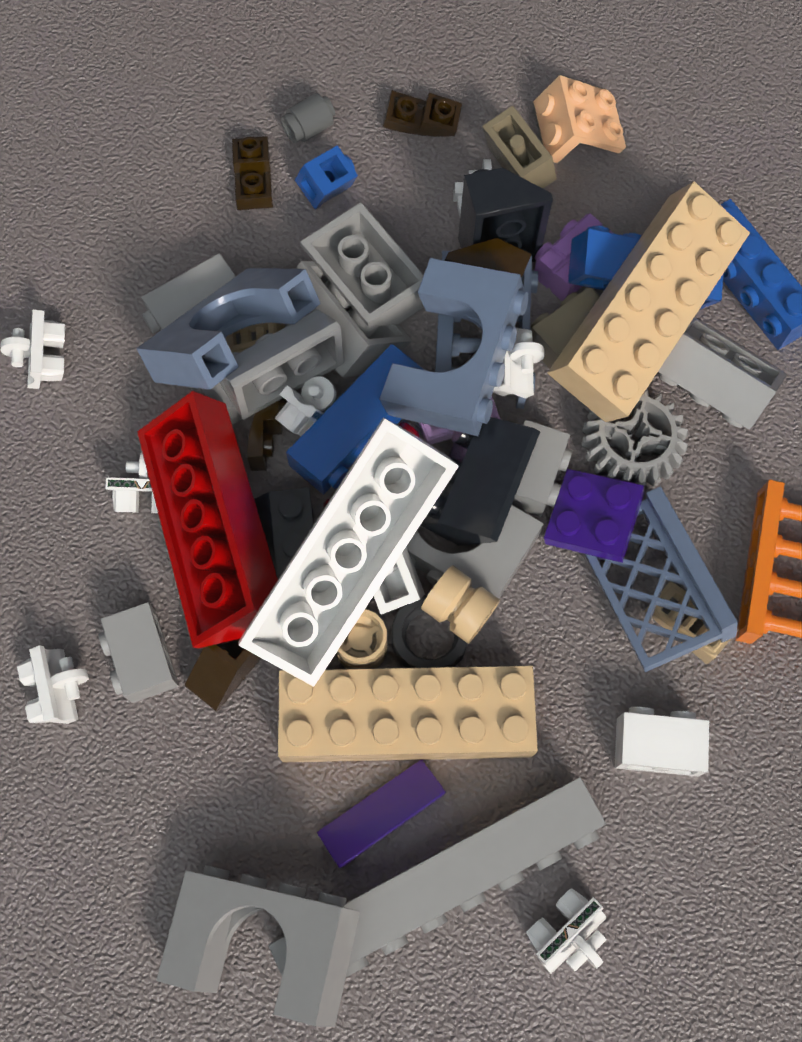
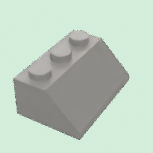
(366, 267)
(359, 342)
(283, 359)
(721, 374)

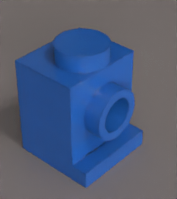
(326, 176)

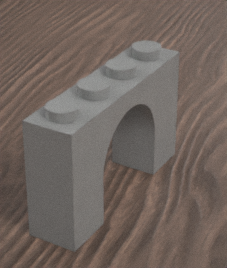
(182, 294)
(488, 564)
(315, 932)

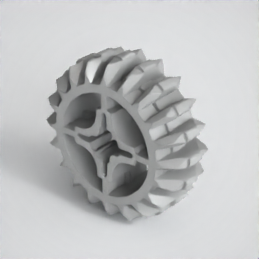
(664, 440)

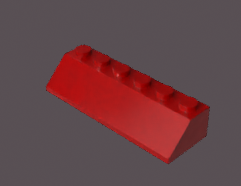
(208, 518)

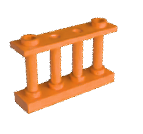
(759, 578)

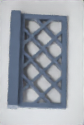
(690, 573)

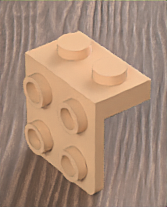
(576, 114)

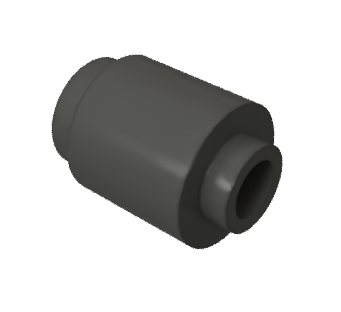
(308, 118)

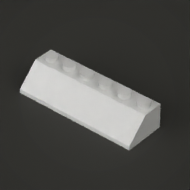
(348, 552)

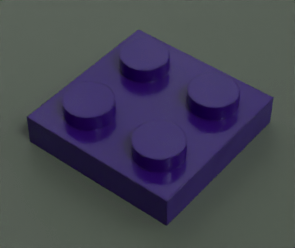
(594, 515)

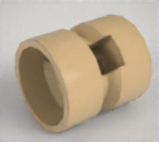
(460, 604)
(365, 644)

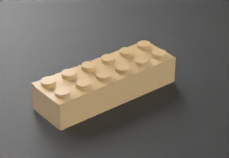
(649, 303)
(408, 714)

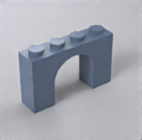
(194, 346)
(461, 396)

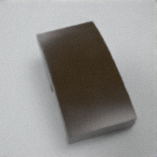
(428, 117)
(252, 173)
(261, 435)

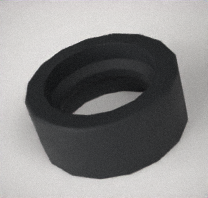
(402, 650)

